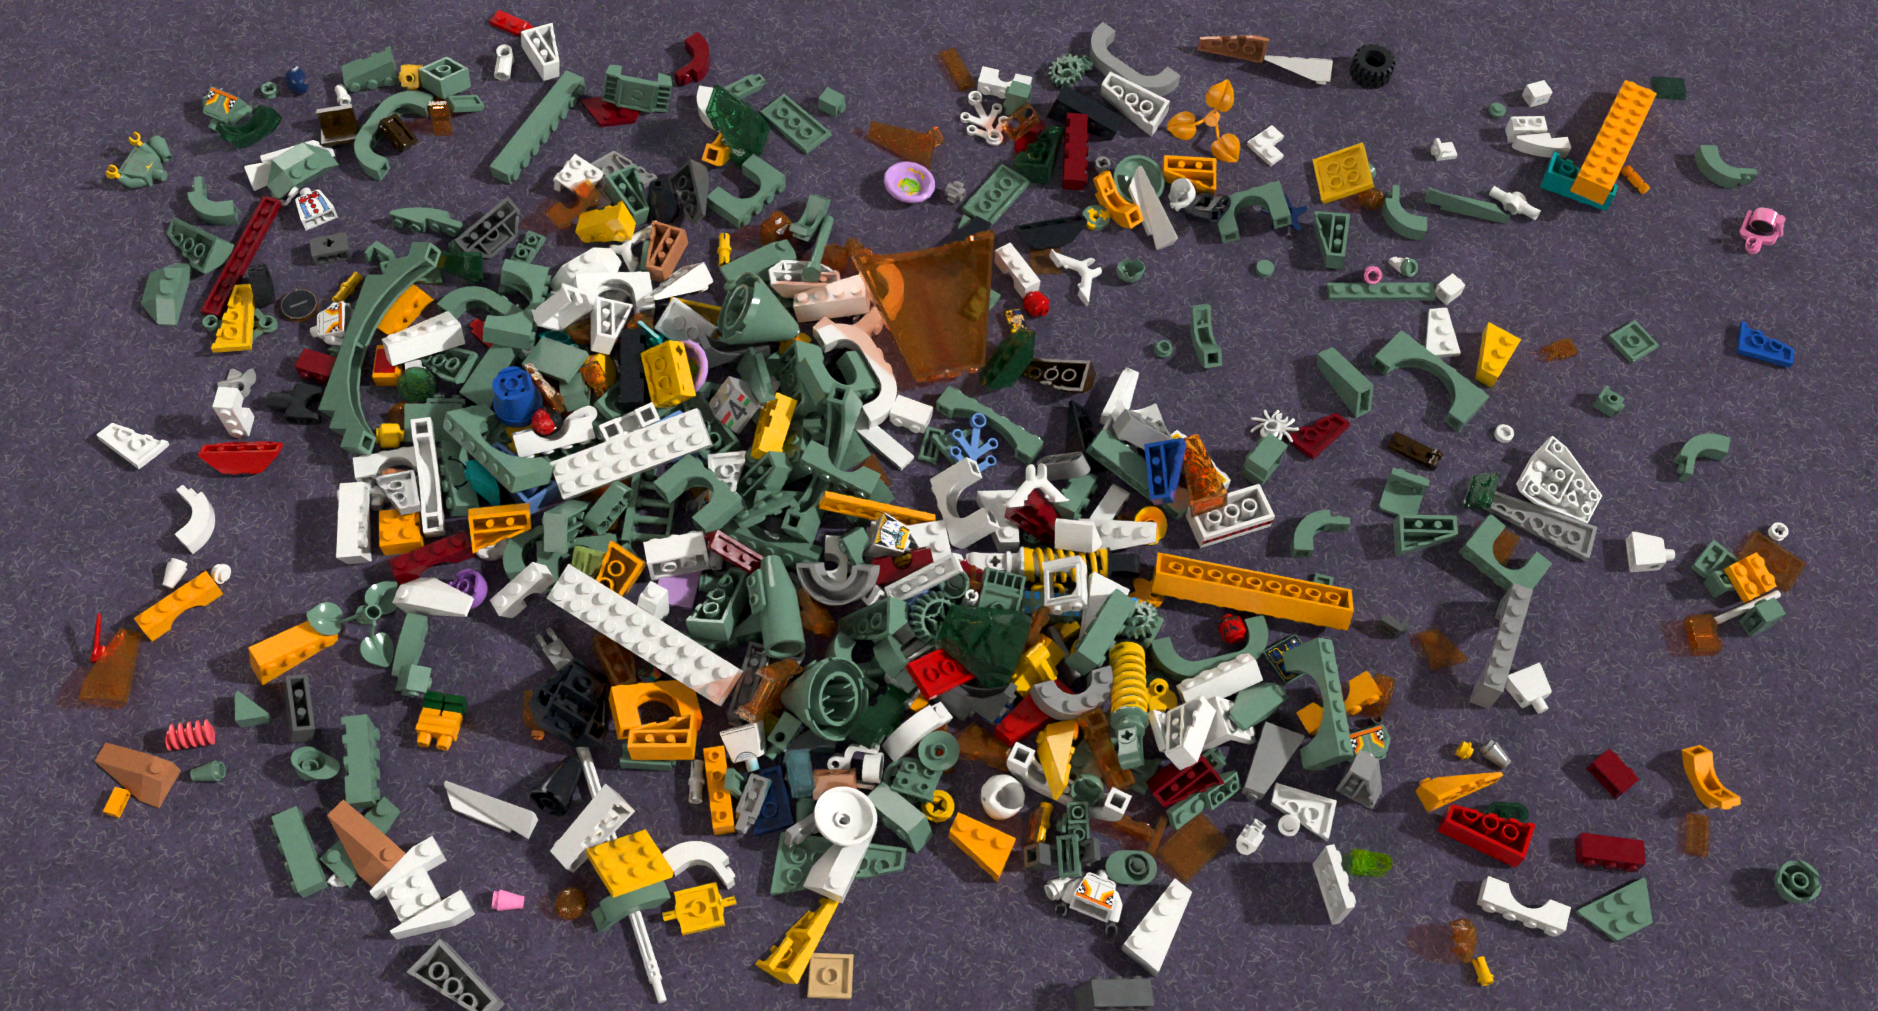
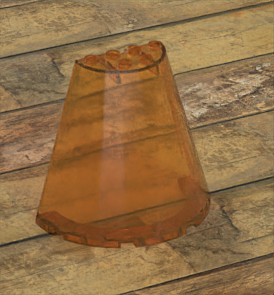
(934, 303)

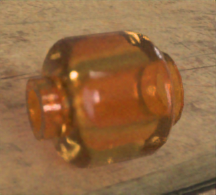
(1371, 198)

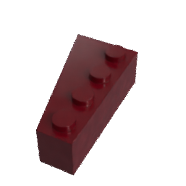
(1075, 152)

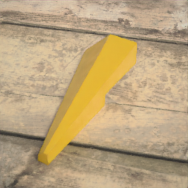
(801, 940)

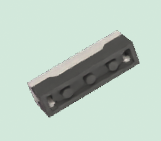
(748, 681)

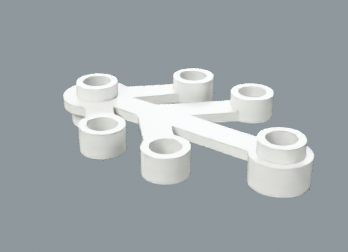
(984, 121)

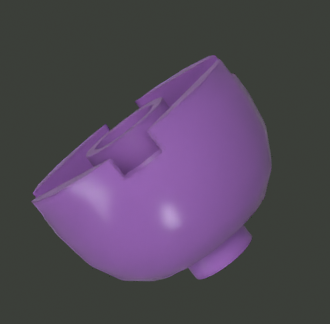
(472, 584)

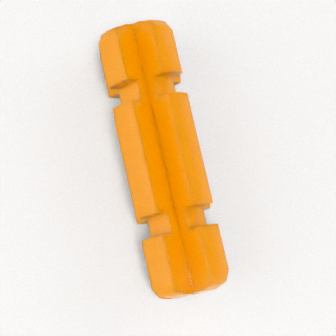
(1635, 179)

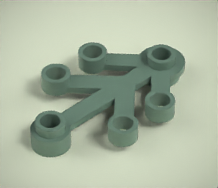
(259, 325)

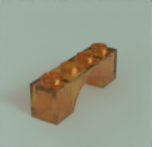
(1096, 732)

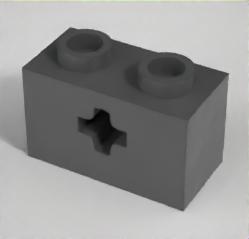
(330, 249)

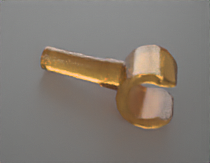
(974, 585)

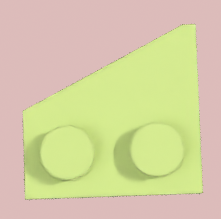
(587, 560)

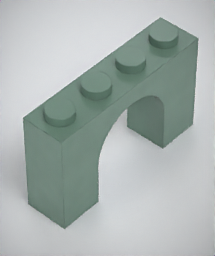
(1267, 196)
(740, 211)
(819, 382)
(691, 473)
(880, 494)
(1479, 551)
(554, 560)

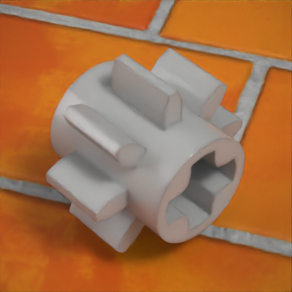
(955, 191)

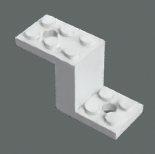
(1220, 731)

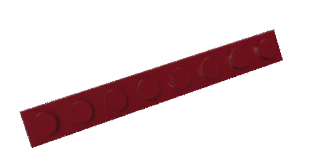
(241, 256)

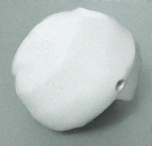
(1002, 796)

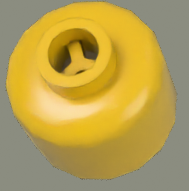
(389, 435)

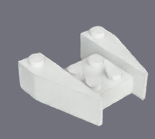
(415, 895)

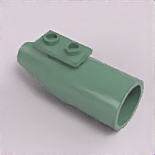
(778, 608)

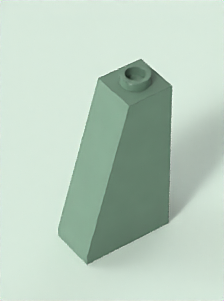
(1347, 381)
(479, 385)

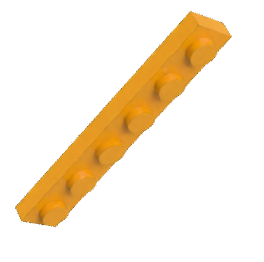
(871, 510)

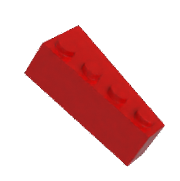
(1025, 719)
(1494, 836)

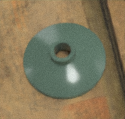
(938, 741)

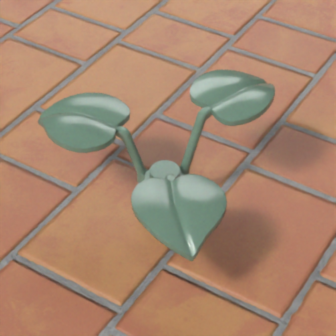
(375, 649)

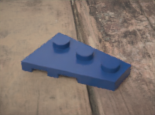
(1757, 346)

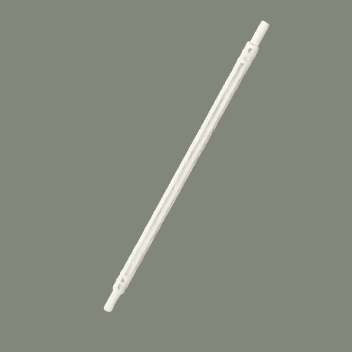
(636, 918)

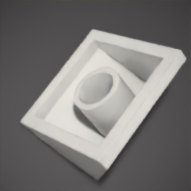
(1076, 535)

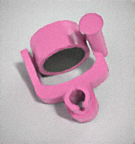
(1765, 221)

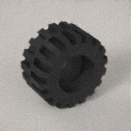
(1365, 73)

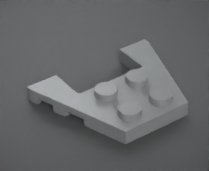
(614, 162)

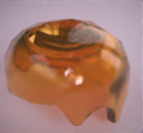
(571, 903)

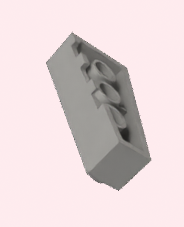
(454, 978)

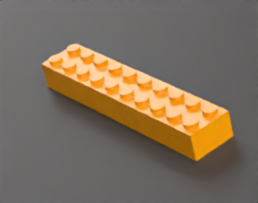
(1613, 142)
(1252, 591)

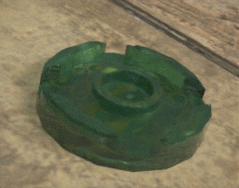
(416, 384)

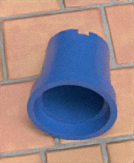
(518, 406)

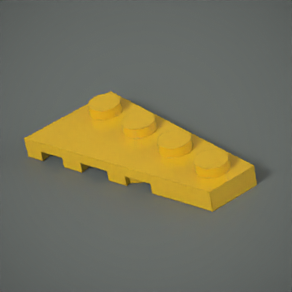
(238, 322)

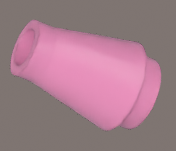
(1375, 277)
(505, 900)

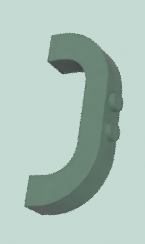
(400, 103)
(482, 298)
(1179, 669)

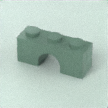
(853, 545)

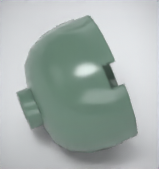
(1797, 882)

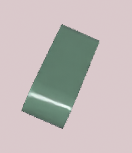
(608, 507)

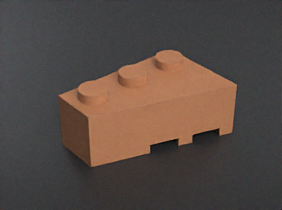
(665, 250)

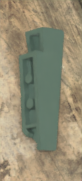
(1465, 205)
(755, 373)

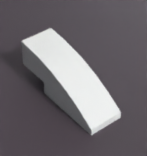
(1542, 145)

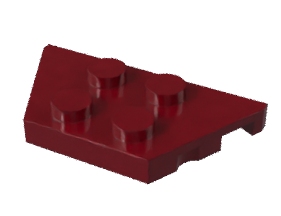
(609, 114)

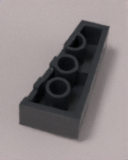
(1100, 119)

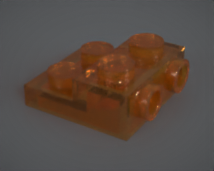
(815, 615)

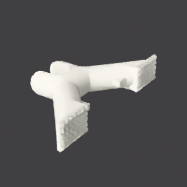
(627, 246)
(1080, 266)
(1031, 482)

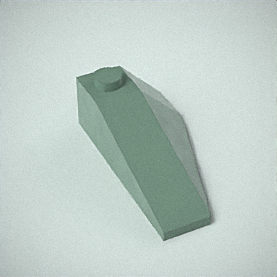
(759, 261)

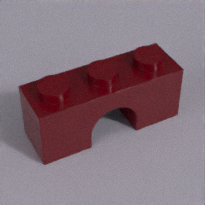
(889, 572)

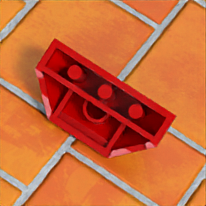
(240, 456)

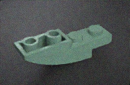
(422, 219)
(1195, 803)

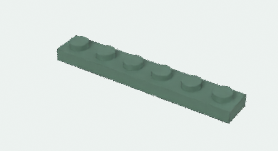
(1381, 292)

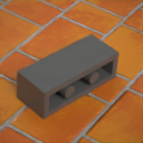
(299, 708)

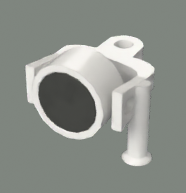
(872, 764)

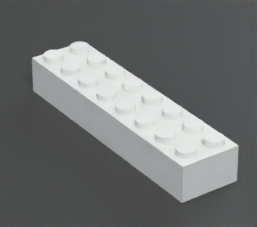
(631, 454)

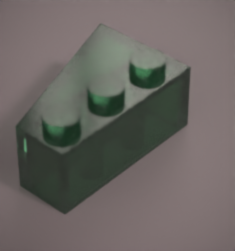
(881, 719)

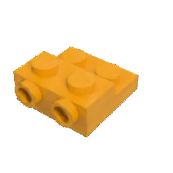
(1750, 577)

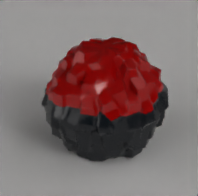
(546, 421)

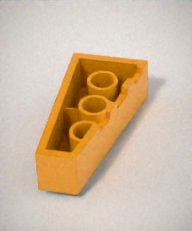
(286, 650)

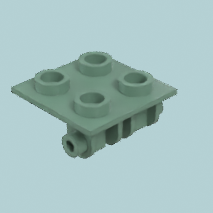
(916, 781)

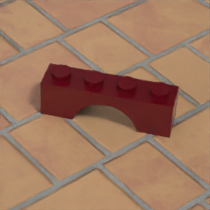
(414, 563)

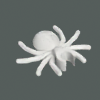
(1274, 426)

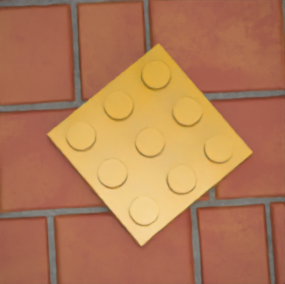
(1343, 173)
(629, 863)

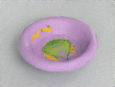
(909, 182)
(697, 363)

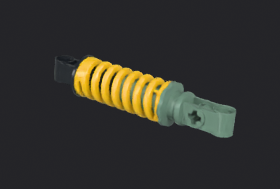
(1129, 699)

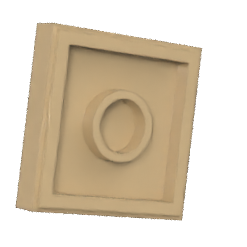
(830, 976)

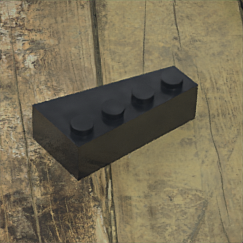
(633, 378)

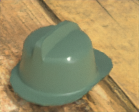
(313, 764)
(1131, 867)

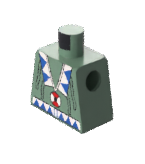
(788, 728)

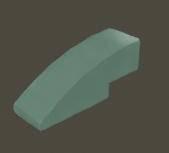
(410, 641)

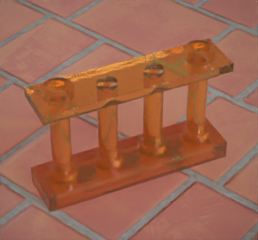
(767, 696)

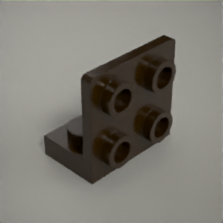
(337, 125)

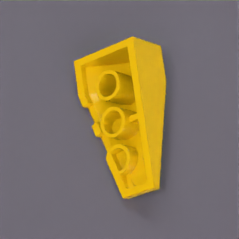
(1055, 753)

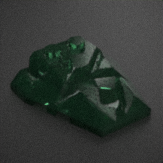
(739, 124)
(985, 640)

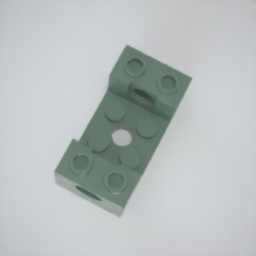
(792, 385)

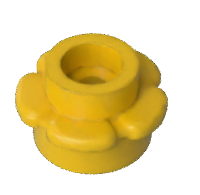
(1464, 750)

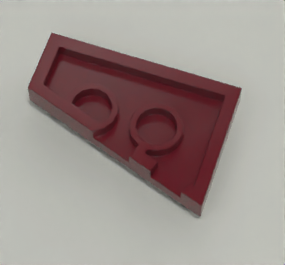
(1319, 436)

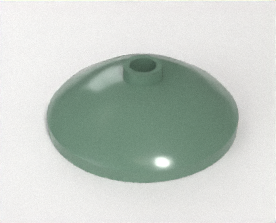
(1125, 172)

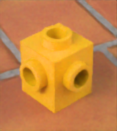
(410, 76)

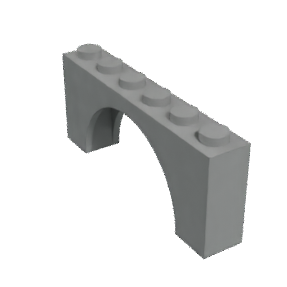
(1511, 614)

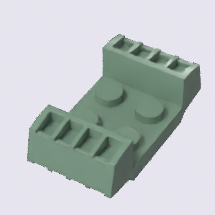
(636, 92)
(1001, 589)

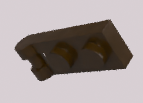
(1414, 450)

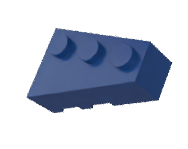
(1164, 468)

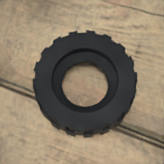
(261, 284)

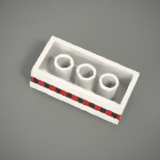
(1245, 514)

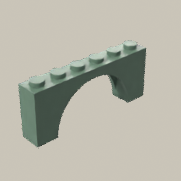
(518, 328)
(1406, 352)
(511, 471)
(1333, 739)

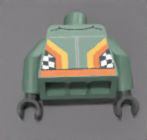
(225, 107)
(1371, 739)

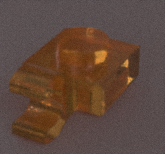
(595, 375)

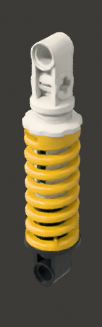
(1029, 563)

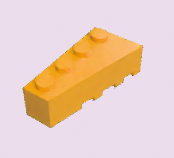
(620, 569)

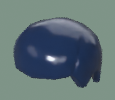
(294, 80)

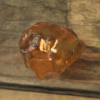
(1465, 937)

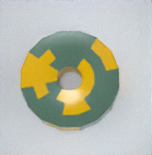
(1096, 211)

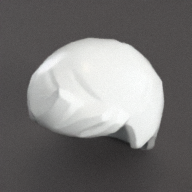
(1181, 193)

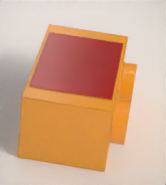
(383, 372)

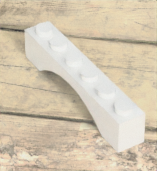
(429, 479)

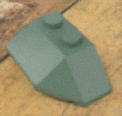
(298, 168)
(166, 293)

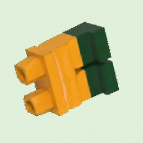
(440, 719)

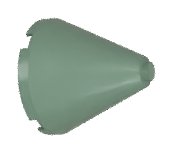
(754, 314)
(828, 697)

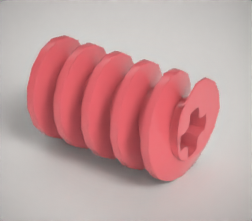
(190, 735)

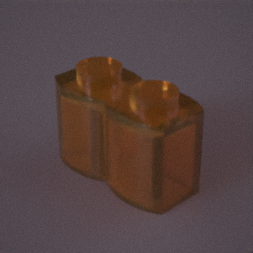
(1702, 635)

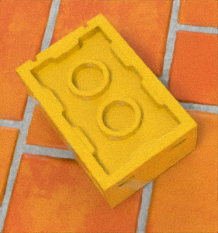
(668, 374)

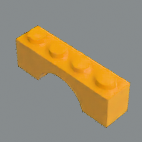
(160, 616)
(1362, 692)

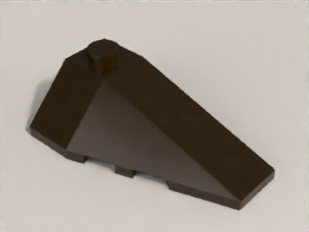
(1062, 374)

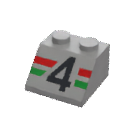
(734, 404)

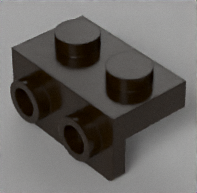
(397, 132)

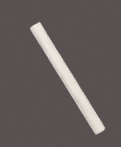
(1743, 608)

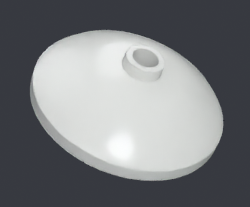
(847, 806)

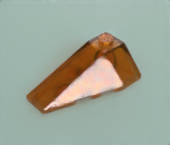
(113, 672)

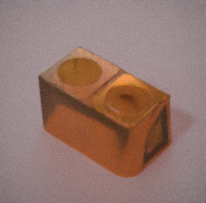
(1021, 129)

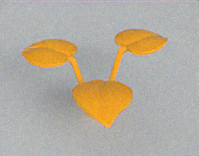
(1218, 97)

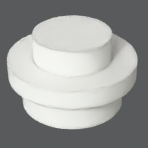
(221, 573)

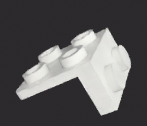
(574, 172)

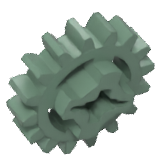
(1066, 70)
(1139, 621)

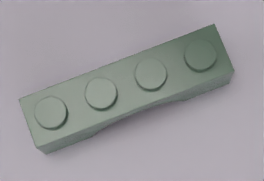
(817, 461)

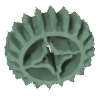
(937, 604)

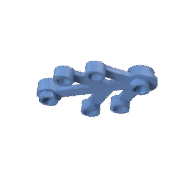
(972, 450)

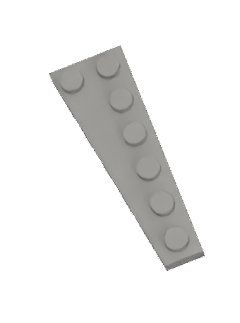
(1550, 526)

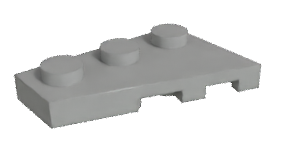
(401, 491)

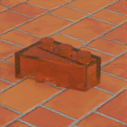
(614, 660)

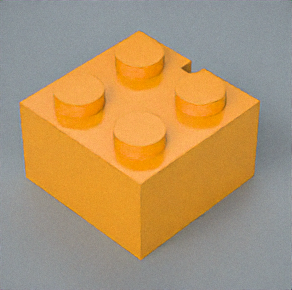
(399, 532)

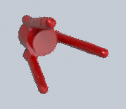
(97, 650)

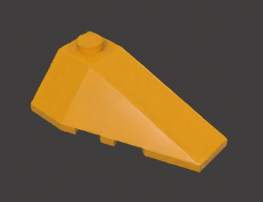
(1447, 789)

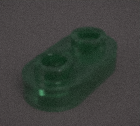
(1506, 810)

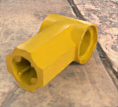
(1039, 660)

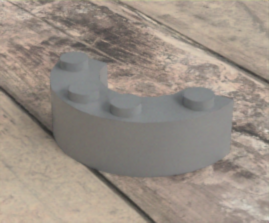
(829, 592)
(1067, 706)

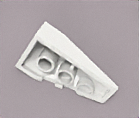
(1311, 68)
(683, 281)
(432, 597)
(836, 870)

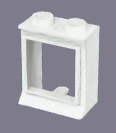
(559, 310)
(1070, 602)

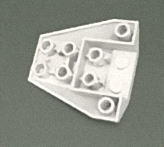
(1559, 482)

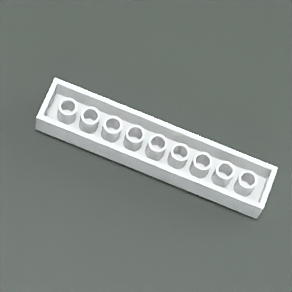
(645, 635)

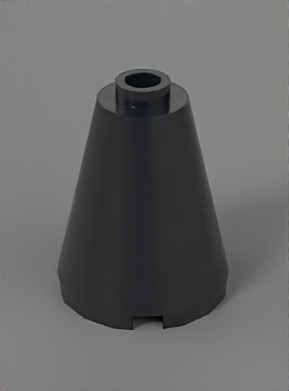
(661, 202)
(558, 787)

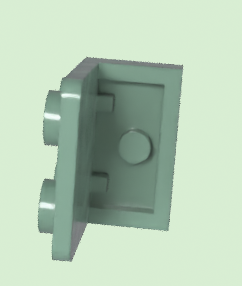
(1403, 492)

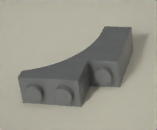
(728, 355)
(987, 702)

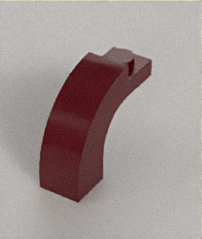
(699, 66)

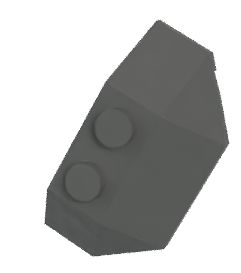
(492, 231)

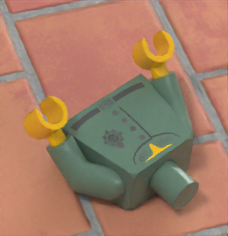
(140, 167)

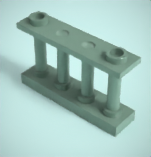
(633, 518)

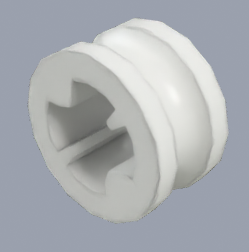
(1775, 536)

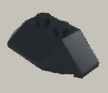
(1052, 232)

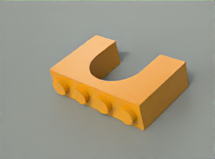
(627, 698)

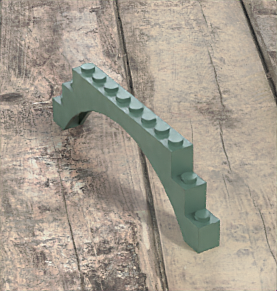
(376, 297)

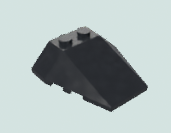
(573, 705)

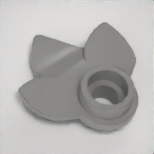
(239, 380)

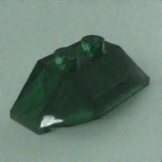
(1008, 360)

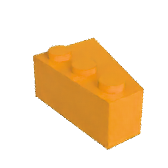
(405, 310)
(497, 523)
(665, 740)
(982, 843)

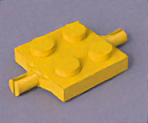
(699, 908)

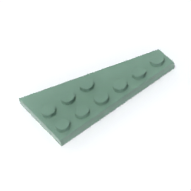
(795, 862)

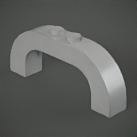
(1105, 62)

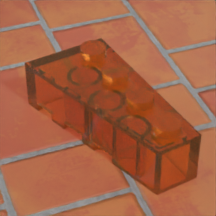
(1202, 481)

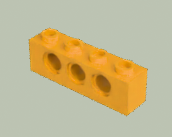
(719, 798)

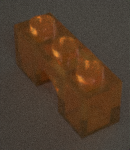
(586, 196)

